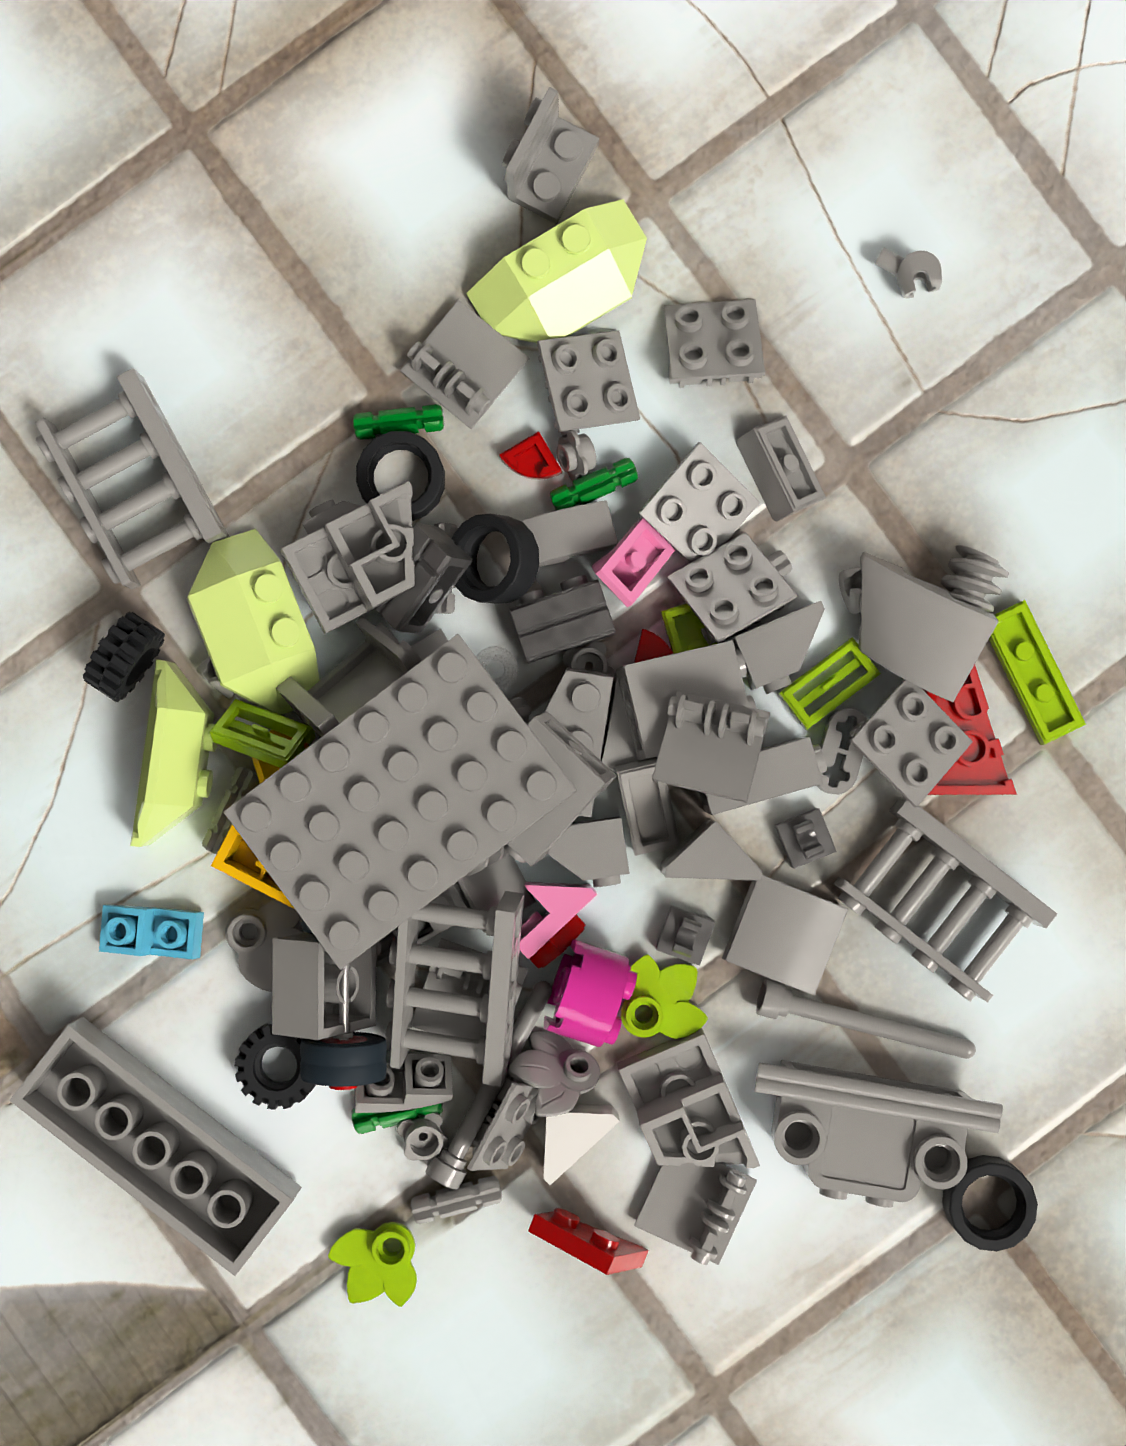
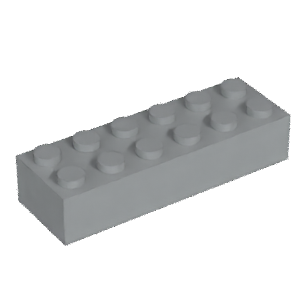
(156, 1144)

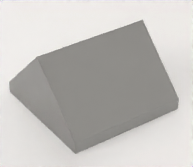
(710, 855)

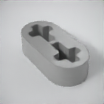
(851, 755)

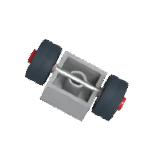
(325, 1009)

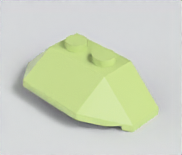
(563, 276)
(252, 621)
(174, 756)

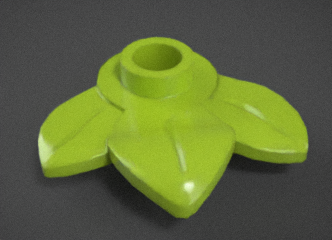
(668, 997)
(373, 1266)

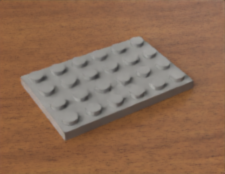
(399, 801)

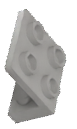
(547, 160)

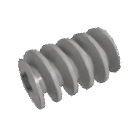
(973, 577)

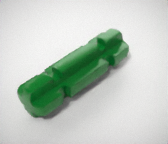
(402, 419)
(595, 485)
(367, 1122)

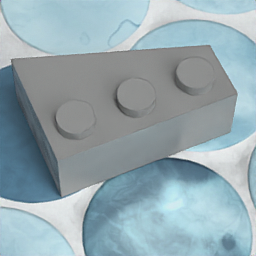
(582, 708)

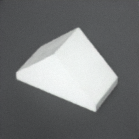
(573, 1134)

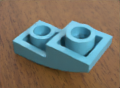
(151, 931)

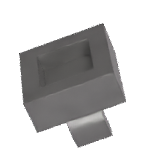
(805, 838)
(685, 935)

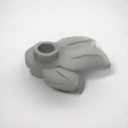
(255, 955)
(551, 1072)

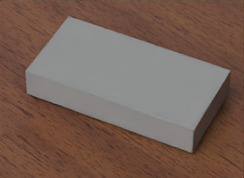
(647, 807)

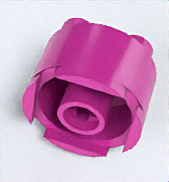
(589, 994)

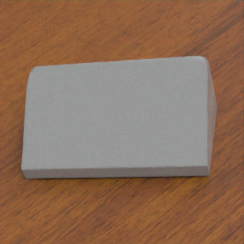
(780, 468)

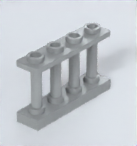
(154, 442)
(985, 882)
(494, 1008)

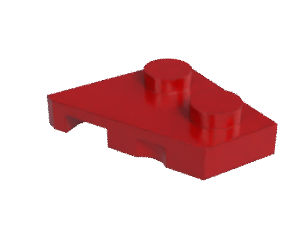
(587, 1243)

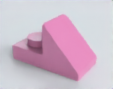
(633, 562)
(561, 902)

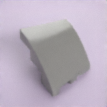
(356, 559)
(919, 628)
(686, 1105)

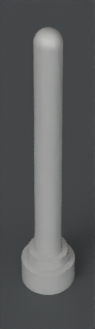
(777, 1000)
(449, 1165)

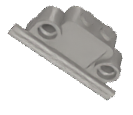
(871, 1130)

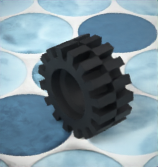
(123, 656)
(257, 1082)

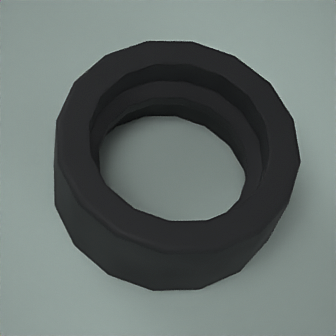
(402, 441)
(523, 558)
(1014, 1229)

